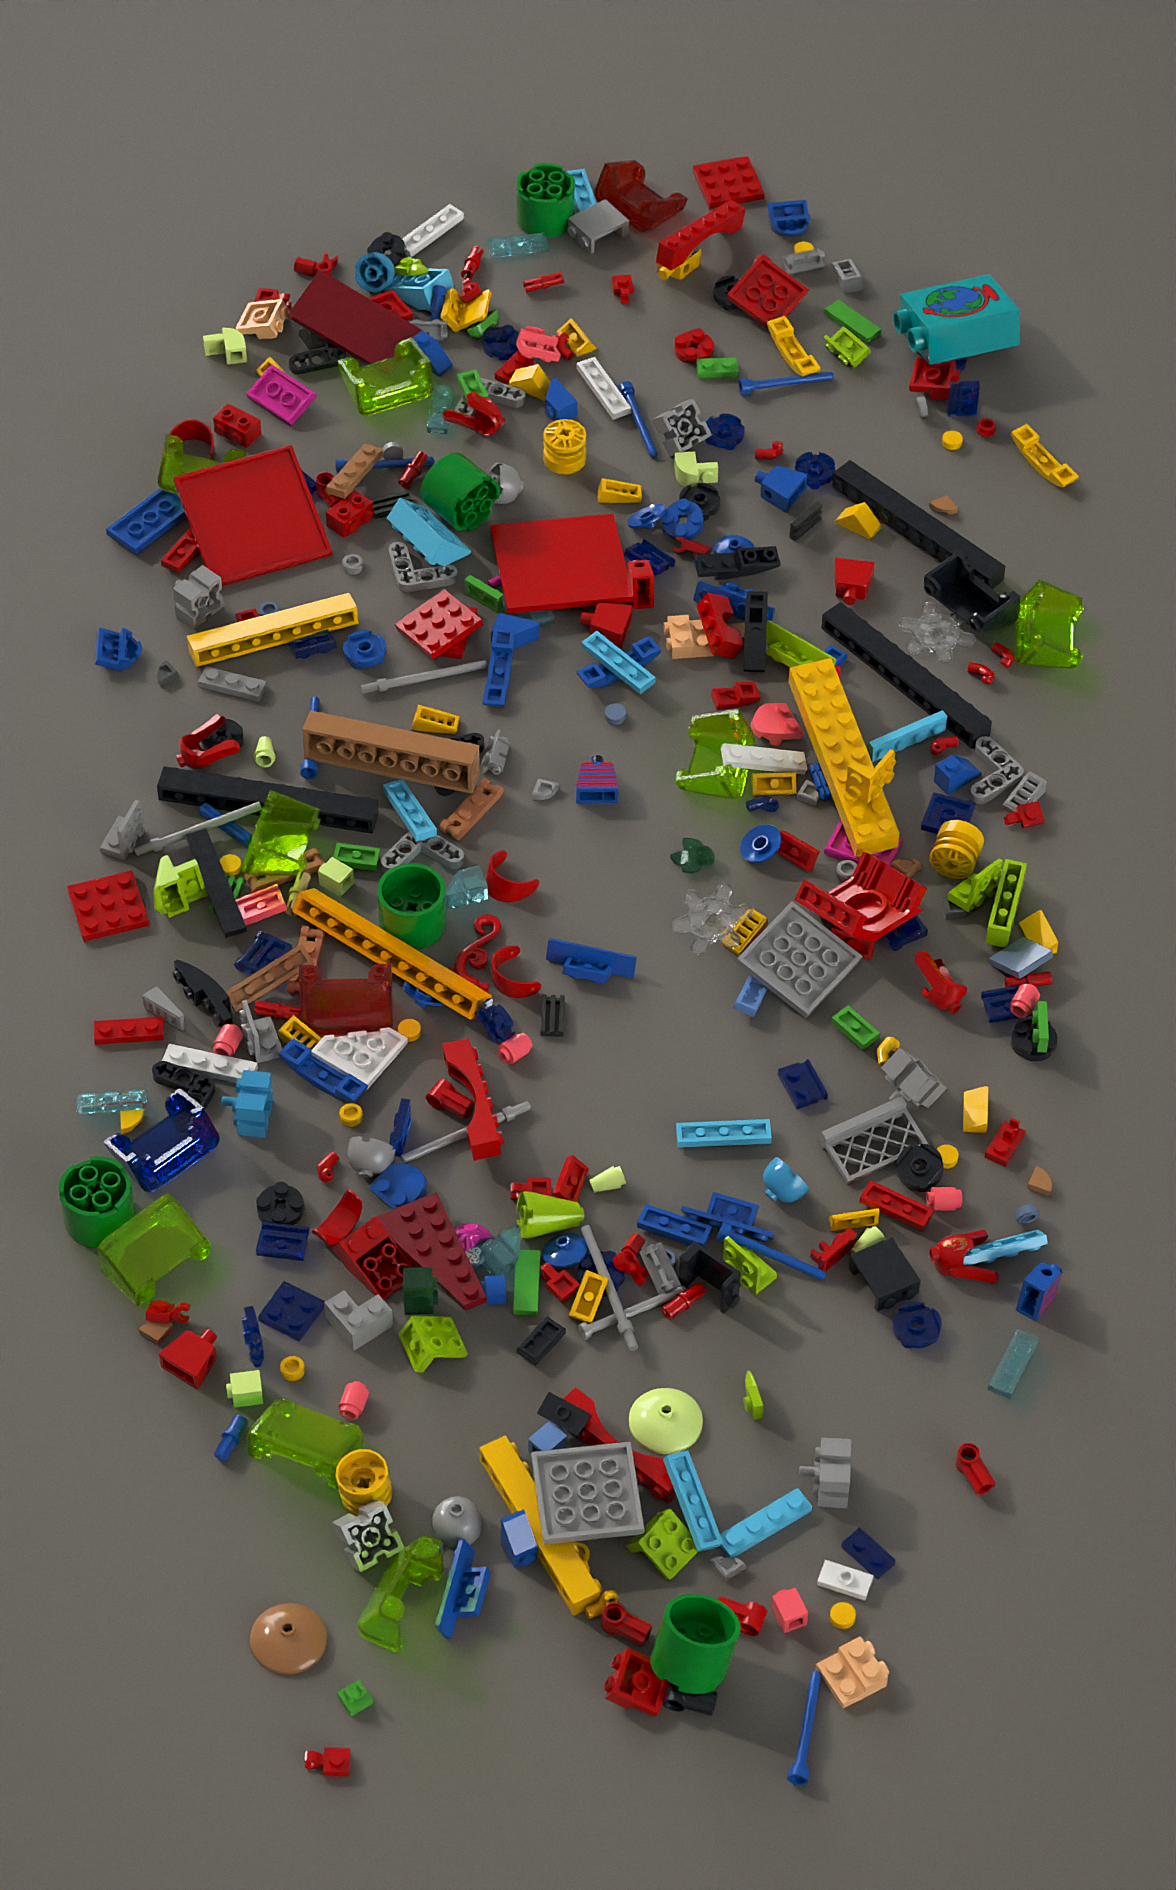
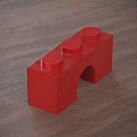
(714, 613)

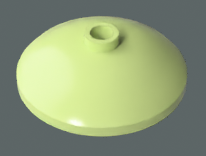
(665, 1431)

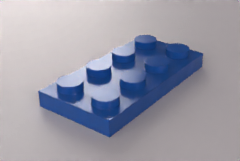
(147, 521)

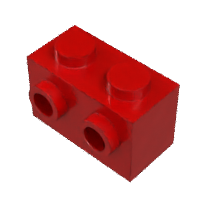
(237, 425)
(349, 514)

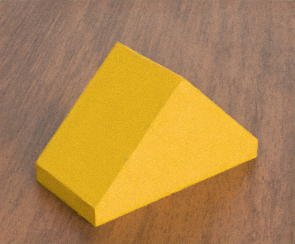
(532, 381)
(859, 520)

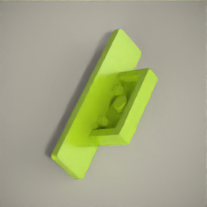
(791, 649)

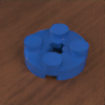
(676, 511)
(362, 659)

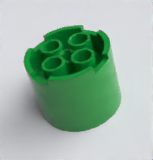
(545, 199)
(459, 492)
(412, 904)
(95, 1199)
(695, 1643)

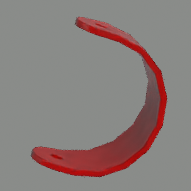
(192, 430)
(504, 889)
(506, 986)
(341, 1219)

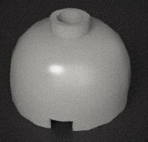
(508, 481)
(369, 1157)
(455, 1520)

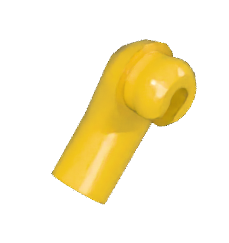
(889, 1044)
(597, 1608)

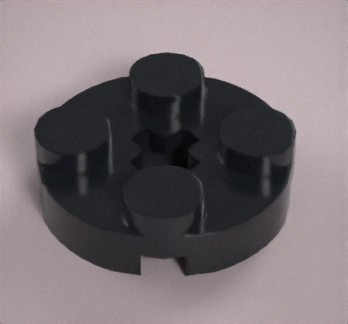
(389, 242)
(721, 290)
(707, 493)
(229, 729)
(1021, 1044)
(920, 1179)
(278, 1194)

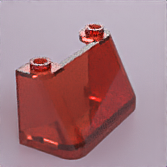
(624, 189)
(346, 1004)

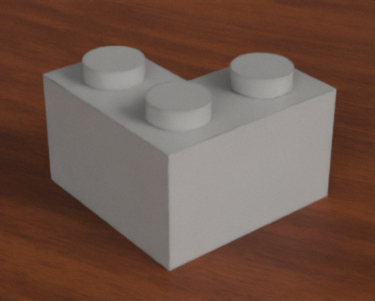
(358, 1323)

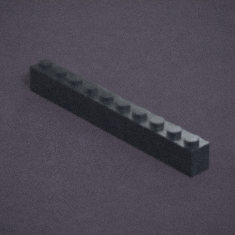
(913, 521)
(905, 673)
(234, 793)

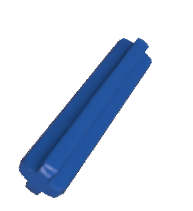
(231, 827)

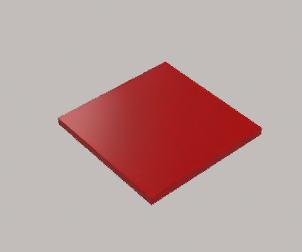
(253, 515)
(561, 563)

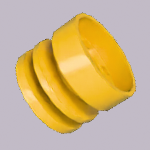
(564, 446)
(956, 849)
(363, 1478)

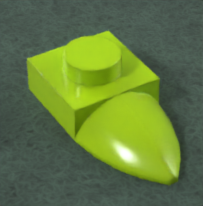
(410, 267)
(752, 1401)

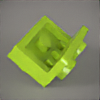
(847, 346)

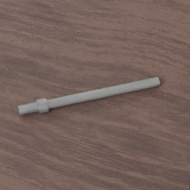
(383, 684)
(156, 844)
(506, 1114)
(624, 1326)

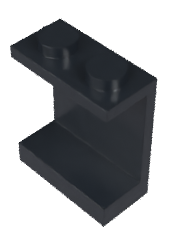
(703, 1263)
(886, 1273)

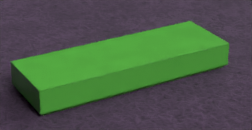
(852, 321)
(527, 1283)

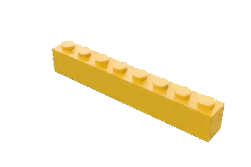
(272, 629)
(518, 1491)

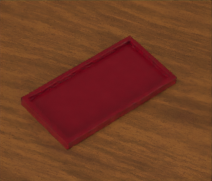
(350, 320)

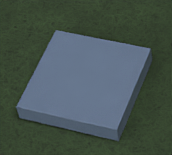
(1021, 957)

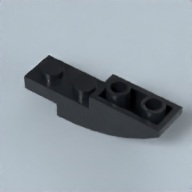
(738, 564)
(755, 631)
(205, 991)

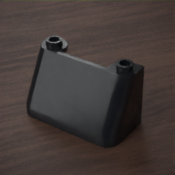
(969, 597)

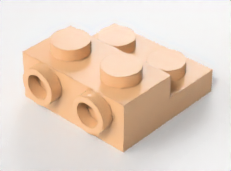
(263, 318)
(686, 638)
(853, 1672)

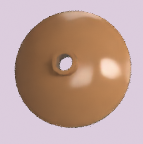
(292, 1650)

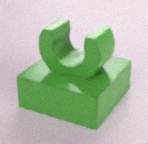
(355, 1698)

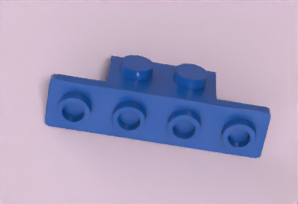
(735, 594)
(590, 962)
(732, 1211)
(463, 1590)

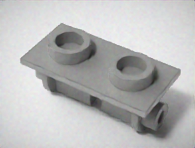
(803, 261)
(435, 328)
(496, 746)
(659, 1268)

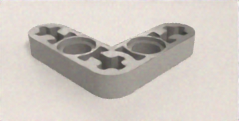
(507, 397)
(414, 577)
(1000, 774)
(424, 846)

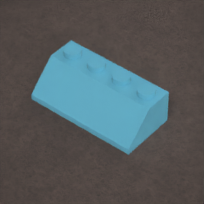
(426, 533)

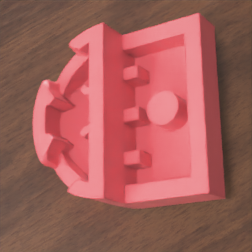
(534, 343)
(775, 723)

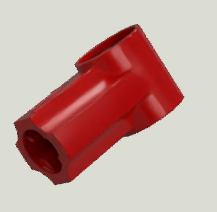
(322, 481)
(445, 1096)
(974, 1469)
(749, 1615)
(627, 1625)

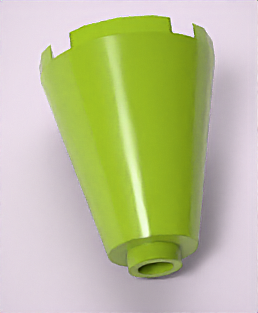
(546, 1214)

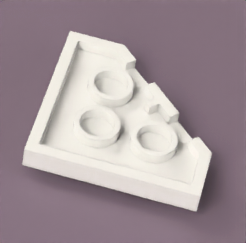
(361, 1052)

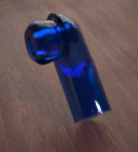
(763, 802)

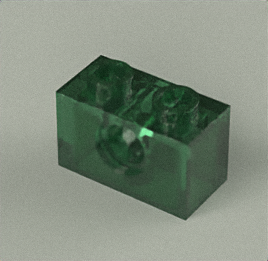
(419, 1291)

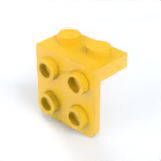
(461, 314)
(868, 784)

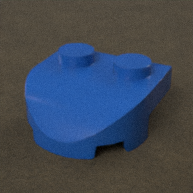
(789, 217)
(116, 649)
(400, 1185)

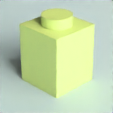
(336, 876)
(245, 1388)

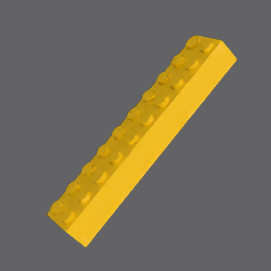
(836, 745)

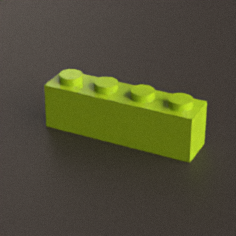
(1006, 903)

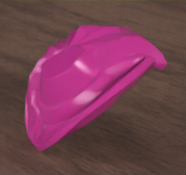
(471, 1235)

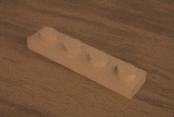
(354, 471)
(269, 977)

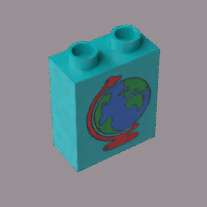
(958, 319)

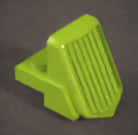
(177, 886)

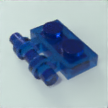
(252, 1336)

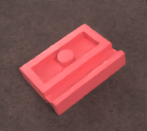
(261, 904)

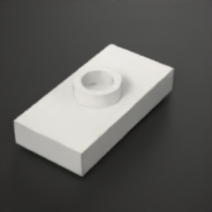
(845, 1580)

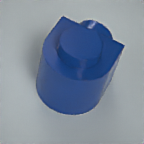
(494, 1289)

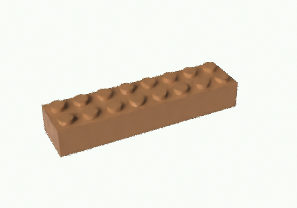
(391, 751)

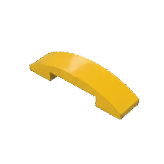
(790, 348)
(1040, 459)

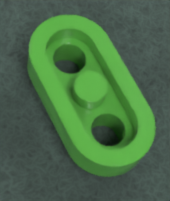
(477, 329)

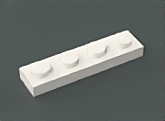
(432, 229)
(603, 388)
(763, 758)
(208, 1063)

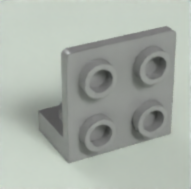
(124, 833)
(260, 1034)

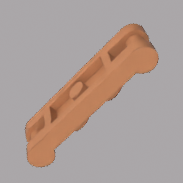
(471, 809)
(312, 855)
(312, 948)

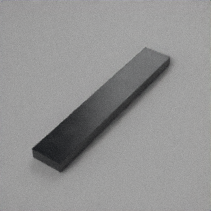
(216, 883)

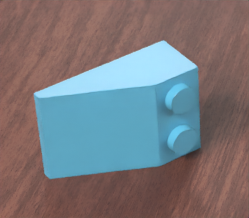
(418, 290)

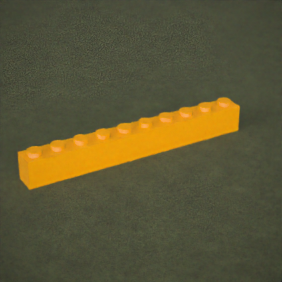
(388, 949)

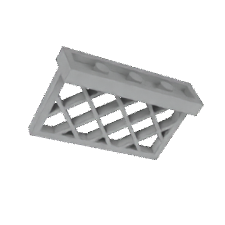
(860, 1126)

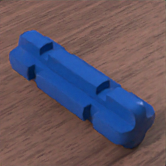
(437, 302)
(820, 781)

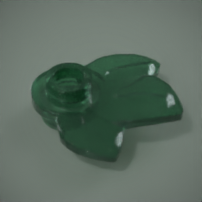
(693, 856)

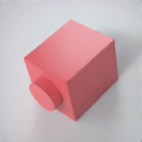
(789, 1610)

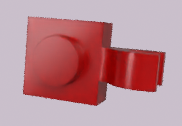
(622, 286)
(470, 290)
(266, 294)
(695, 547)
(1027, 814)
(535, 1185)
(559, 1284)
(165, 1312)
(333, 1761)

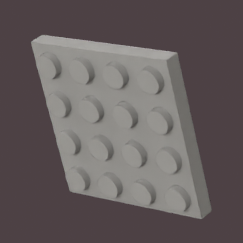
(798, 959)
(587, 1493)

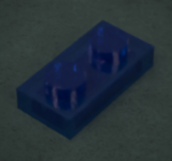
(868, 1553)

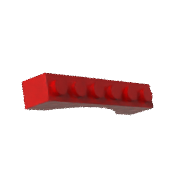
(678, 246)
(462, 1066)
(649, 1469)

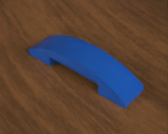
(499, 667)
(597, 676)
(320, 1074)

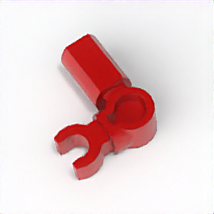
(312, 268)
(627, 1261)

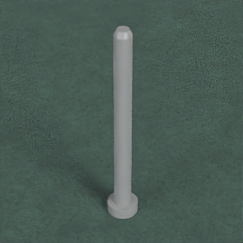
(587, 1330)

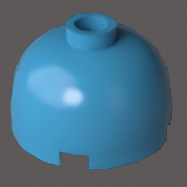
(374, 272)
(783, 1183)

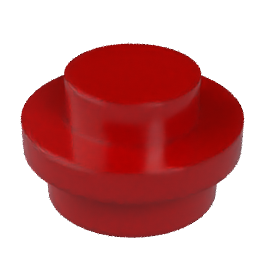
(986, 427)

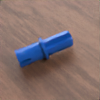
(230, 1437)

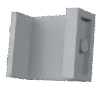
(596, 223)

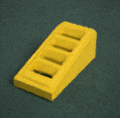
(612, 492)
(423, 723)
(757, 923)
(301, 1028)

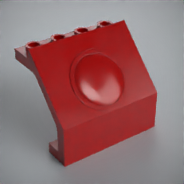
(867, 903)

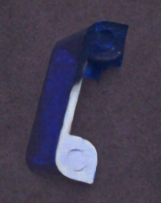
(167, 1146)

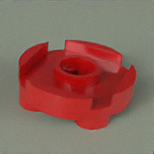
(684, 346)

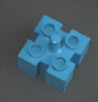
(252, 1104)

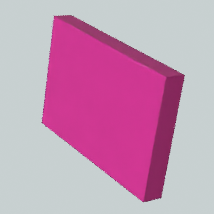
(281, 395)
(841, 848)

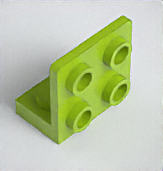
(976, 887)
(754, 1271)
(430, 1338)
(665, 1543)

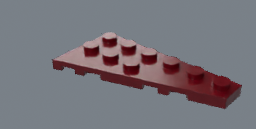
(430, 1240)

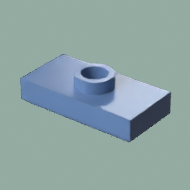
(750, 997)

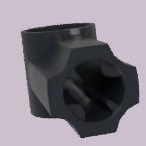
(679, 1701)

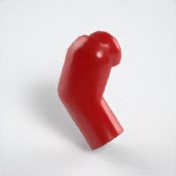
(561, 346)
(770, 454)
(1006, 653)
(987, 674)
(942, 743)
(324, 1168)

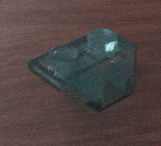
(466, 888)
(501, 1253)

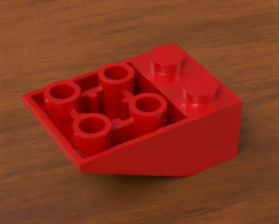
(373, 1258)

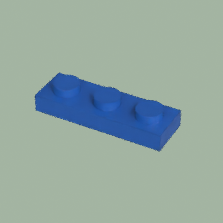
(673, 1226)

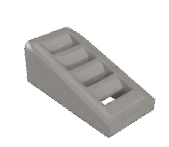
(848, 276)
(1031, 783)
(160, 1005)

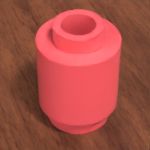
(1024, 1000)
(228, 1040)
(514, 1048)
(944, 1198)
(353, 1400)

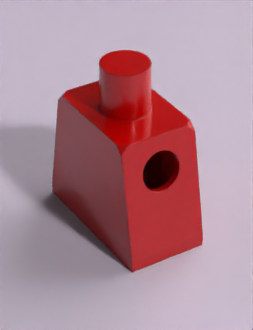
(642, 576)
(852, 579)
(610, 621)
(190, 1357)

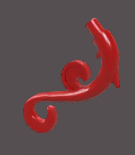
(474, 950)

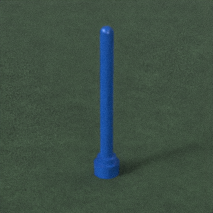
(747, 386)
(627, 391)
(340, 463)
(309, 768)
(726, 1230)
(798, 1772)

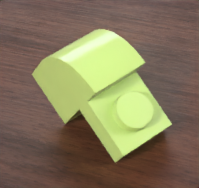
(229, 343)
(690, 472)

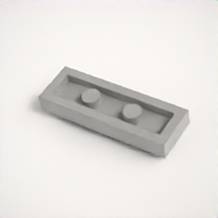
(232, 684)

